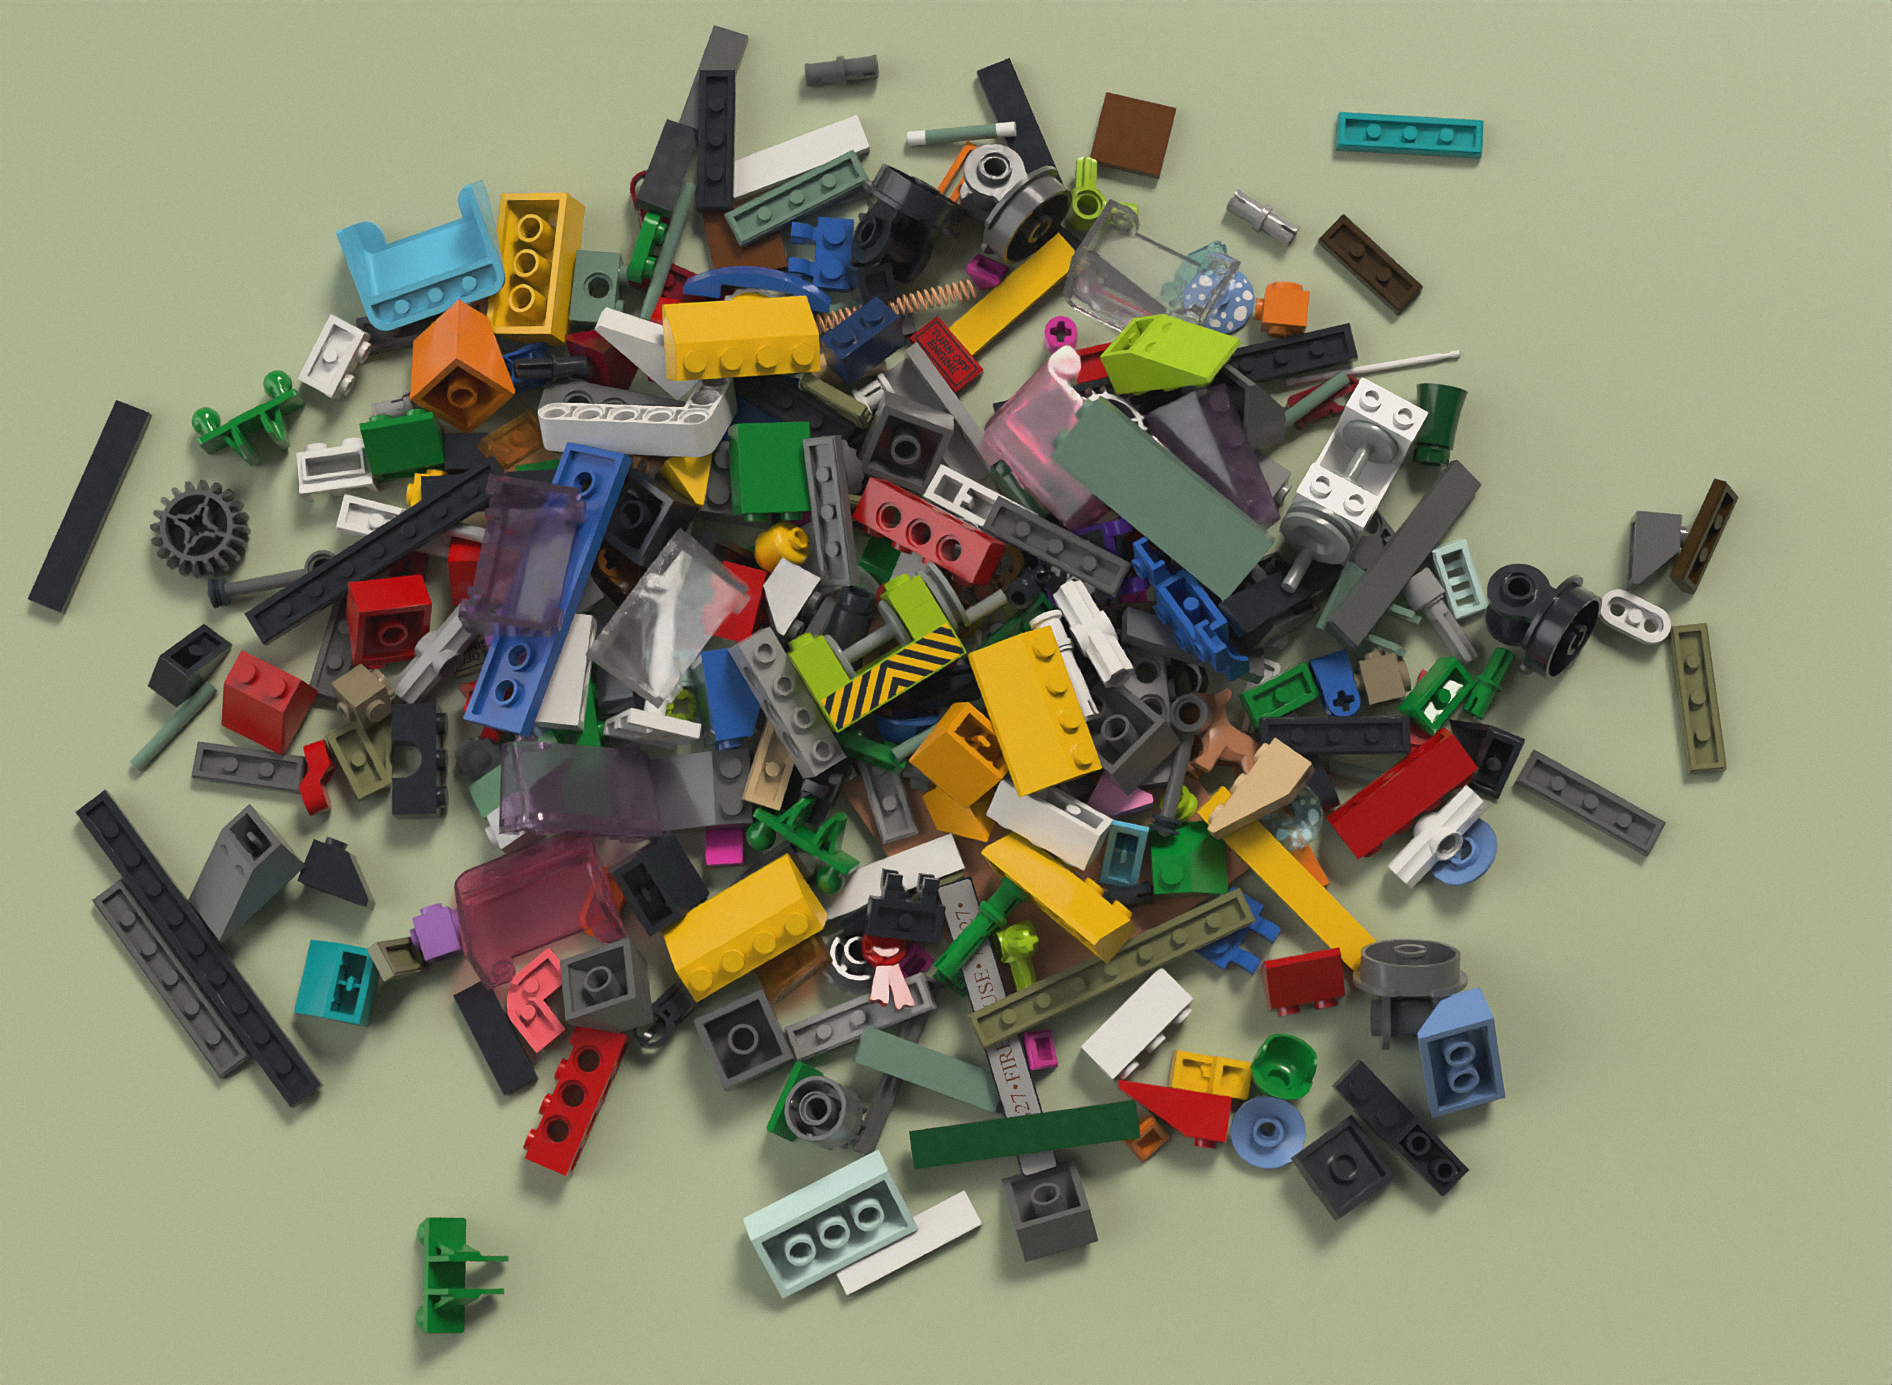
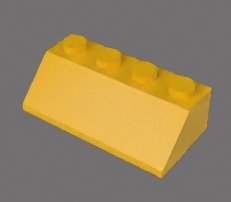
(538, 253)
(740, 338)
(1034, 711)
(1062, 895)
(743, 927)

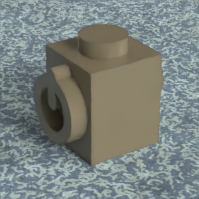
(1382, 679)
(363, 696)

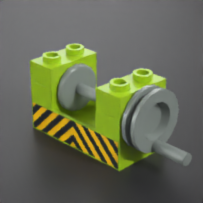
(923, 619)

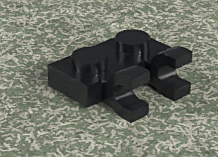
(905, 918)

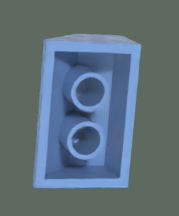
(1460, 1054)

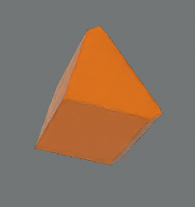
(1151, 1138)

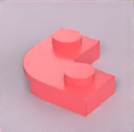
(527, 1001)

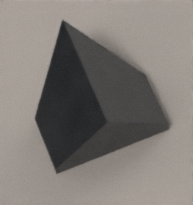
(1492, 752)

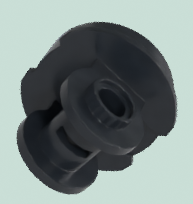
(911, 248)
(1541, 619)

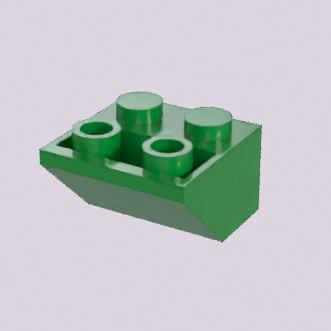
(404, 444)

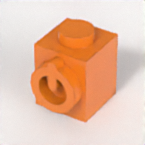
(1283, 309)

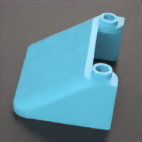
(428, 269)

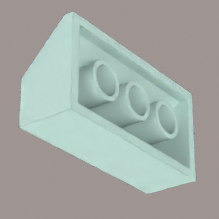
(830, 1224)

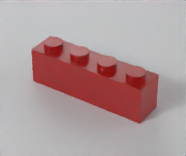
(1402, 794)

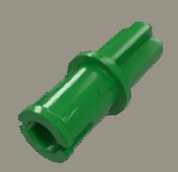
(1489, 683)

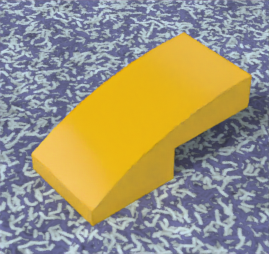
(1210, 1074)

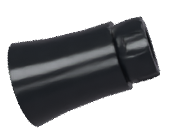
(851, 618)

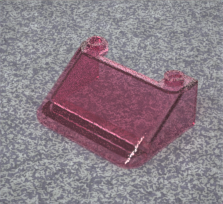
(1029, 424)
(533, 902)

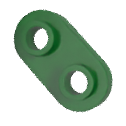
(651, 233)

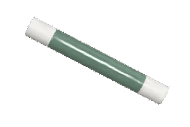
(960, 134)

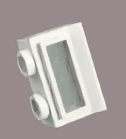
(334, 469)

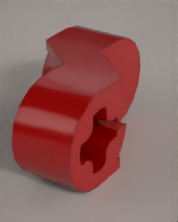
(320, 771)

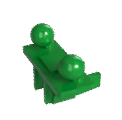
(270, 415)
(824, 844)
(445, 1275)

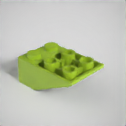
(1165, 355)

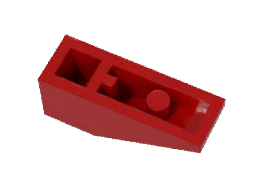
(1188, 1112)

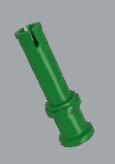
(991, 915)

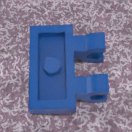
(832, 254)
(1227, 948)

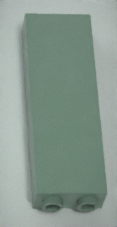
(1161, 496)

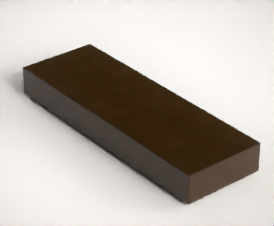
(1370, 264)
(1704, 536)

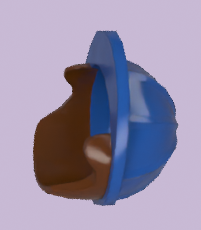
(897, 719)

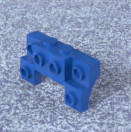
(1189, 612)

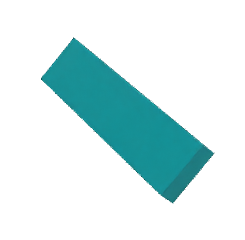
(1409, 135)

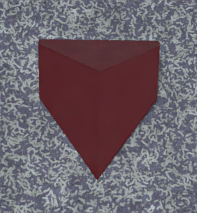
(605, 362)

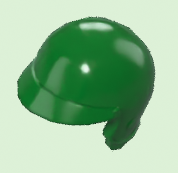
(1284, 1067)

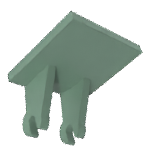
(1345, 583)

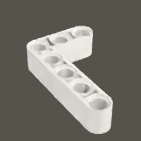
(645, 429)

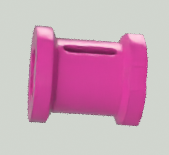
(1056, 324)

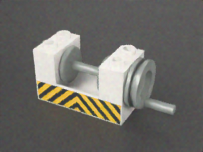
(1349, 478)

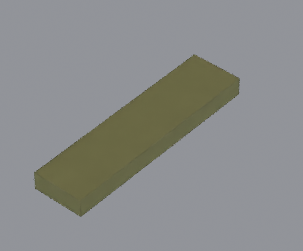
(1697, 698)

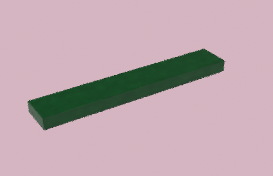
(1024, 1134)

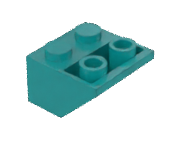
(338, 983)

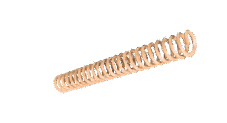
(904, 300)

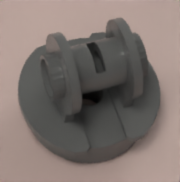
(1010, 202)
(1408, 970)

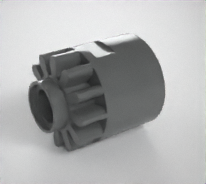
(824, 1112)

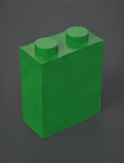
(769, 470)

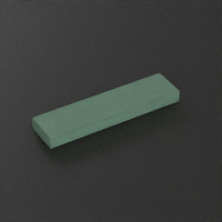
(796, 199)
(927, 1068)

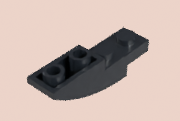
(1400, 1128)

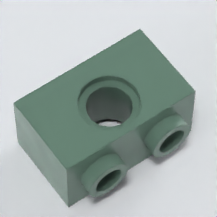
(590, 271)

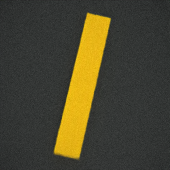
(1294, 885)

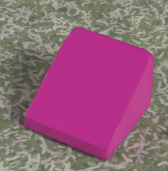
(725, 848)

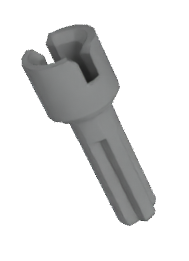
(1425, 594)

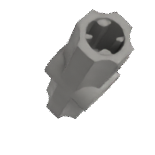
(436, 658)

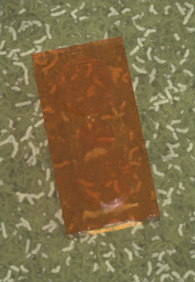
(513, 440)
(793, 967)

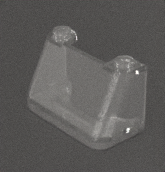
(1129, 276)
(668, 619)

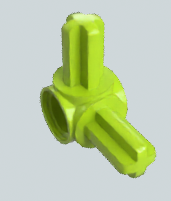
(1087, 194)
(1016, 946)

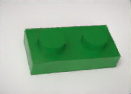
(1280, 694)
(879, 755)

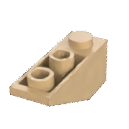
(1268, 786)

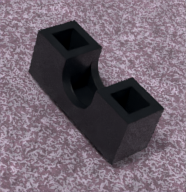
(422, 792)

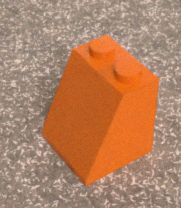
(460, 369)

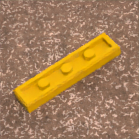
(1014, 295)

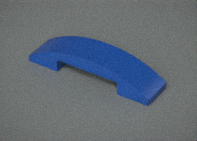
(711, 284)

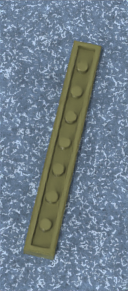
(1096, 977)

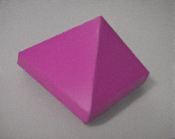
(986, 271)
(915, 961)
(1039, 1049)

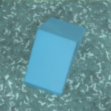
(1123, 854)

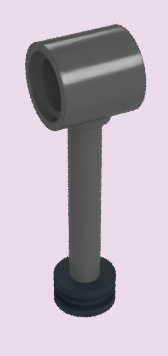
(221, 592)
(1165, 822)

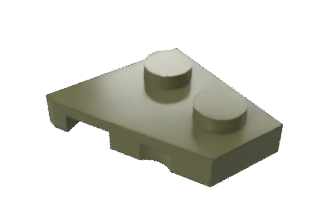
(365, 756)

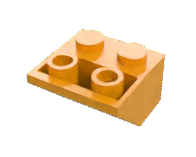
(962, 755)

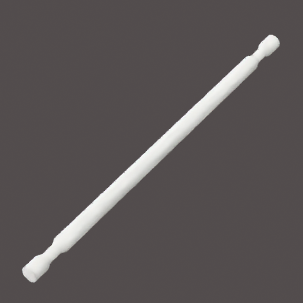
(1374, 367)

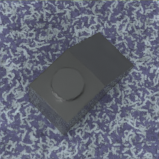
(1653, 543)

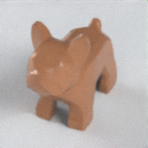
(1221, 742)

